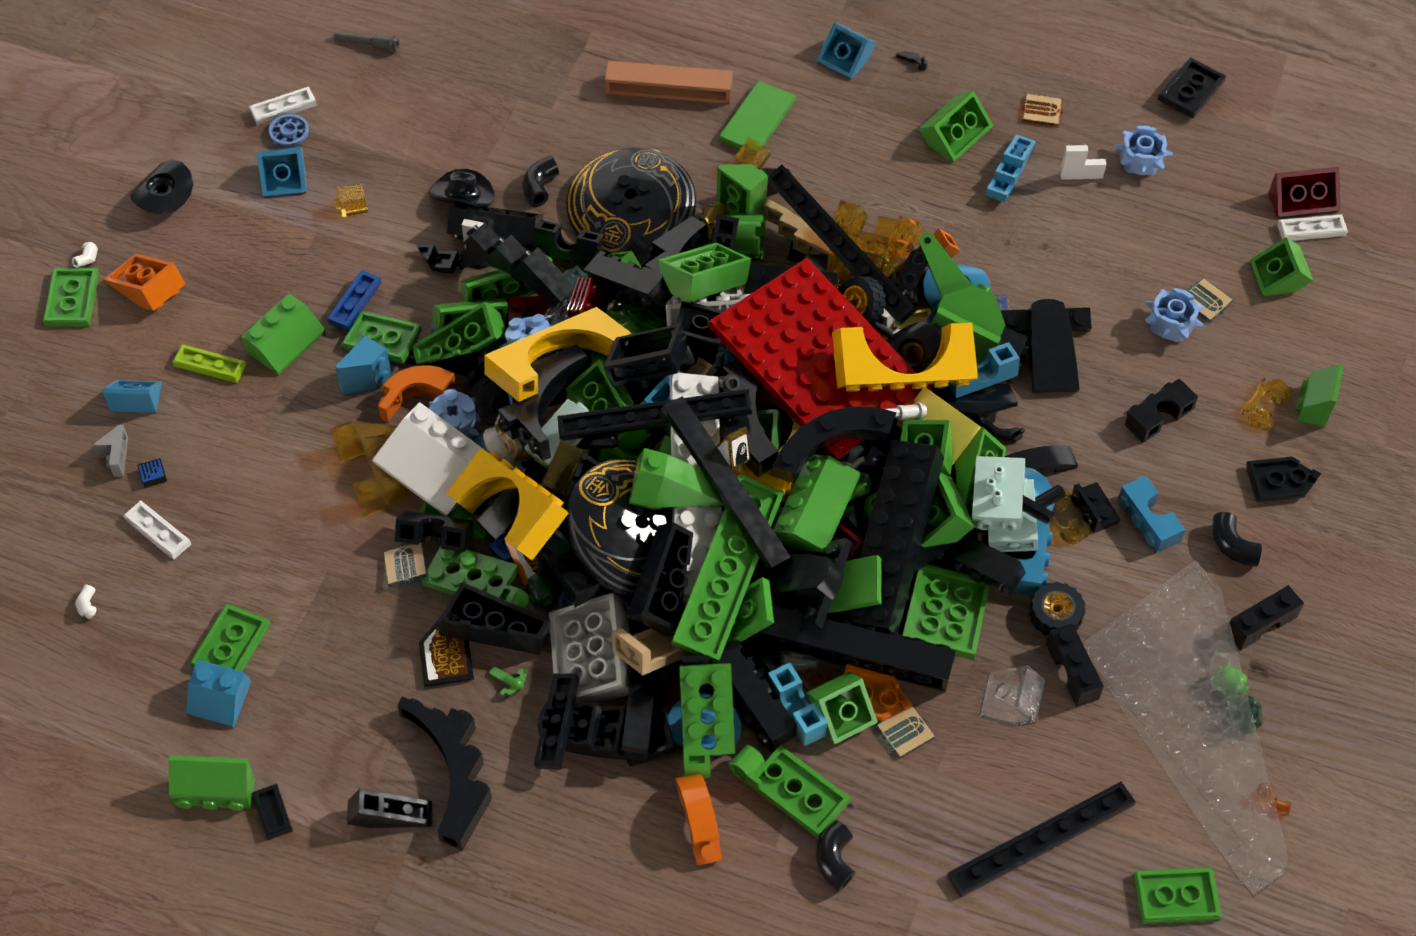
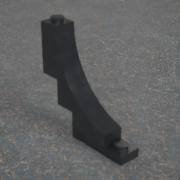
(682, 238)

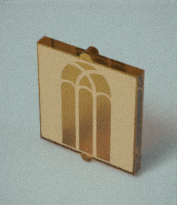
(1042, 110)

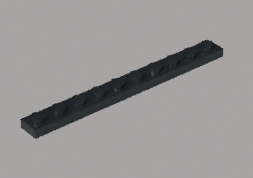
(838, 241)

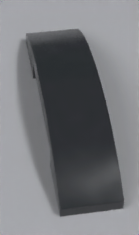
(1047, 458)

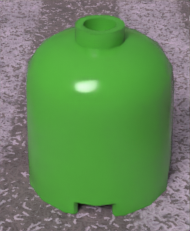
(749, 235)

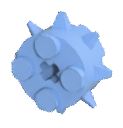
(1143, 151)
(1174, 314)
(525, 327)
(458, 411)

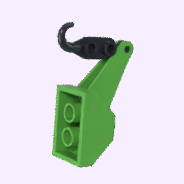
(956, 291)

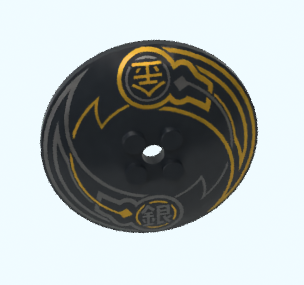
(661, 202)
(604, 525)

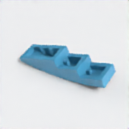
(1010, 168)

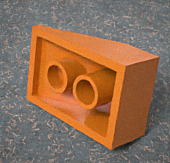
(146, 281)

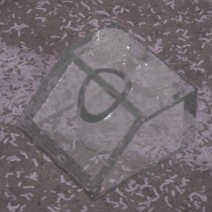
(1012, 696)

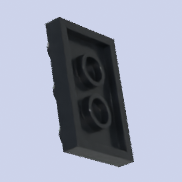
(1191, 87)

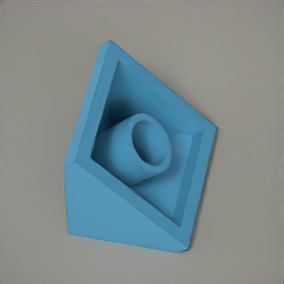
(133, 396)

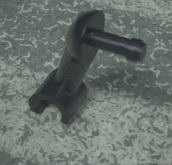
(1009, 434)

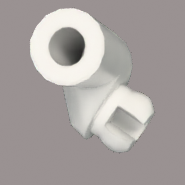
(88, 256)
(83, 602)

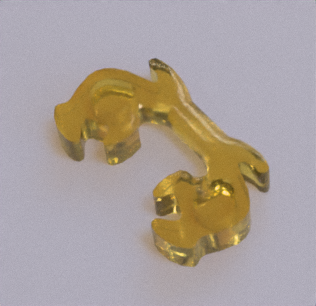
(1259, 417)
(1072, 533)

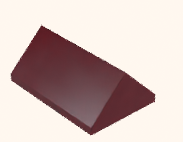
(1306, 191)

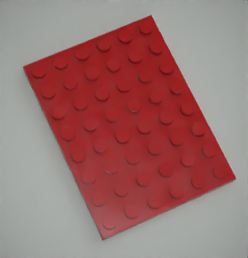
(788, 346)

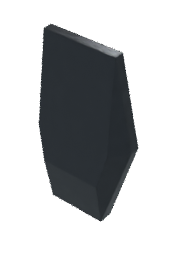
(982, 401)

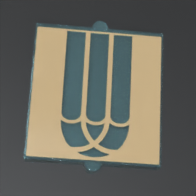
(1212, 299)
(405, 564)
(905, 732)

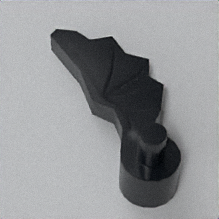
(913, 57)

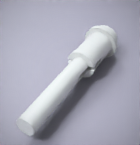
(917, 411)

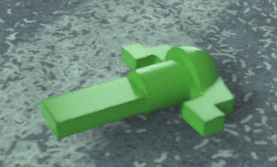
(515, 684)

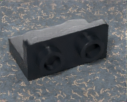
(1094, 507)

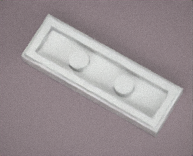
(281, 105)
(1312, 227)
(157, 530)

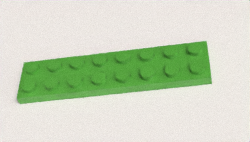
(723, 579)

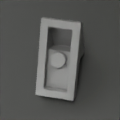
(114, 449)

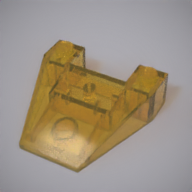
(886, 253)
(368, 438)

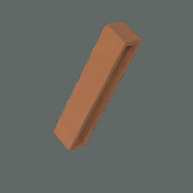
(668, 82)

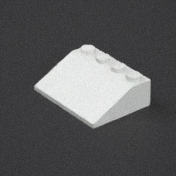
(427, 456)
(585, 647)

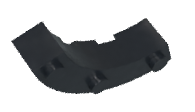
(828, 429)

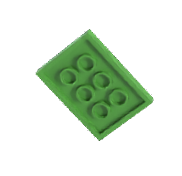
(947, 610)

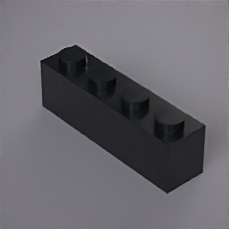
(984, 564)

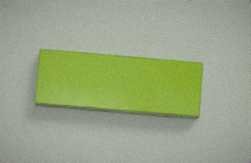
(209, 363)

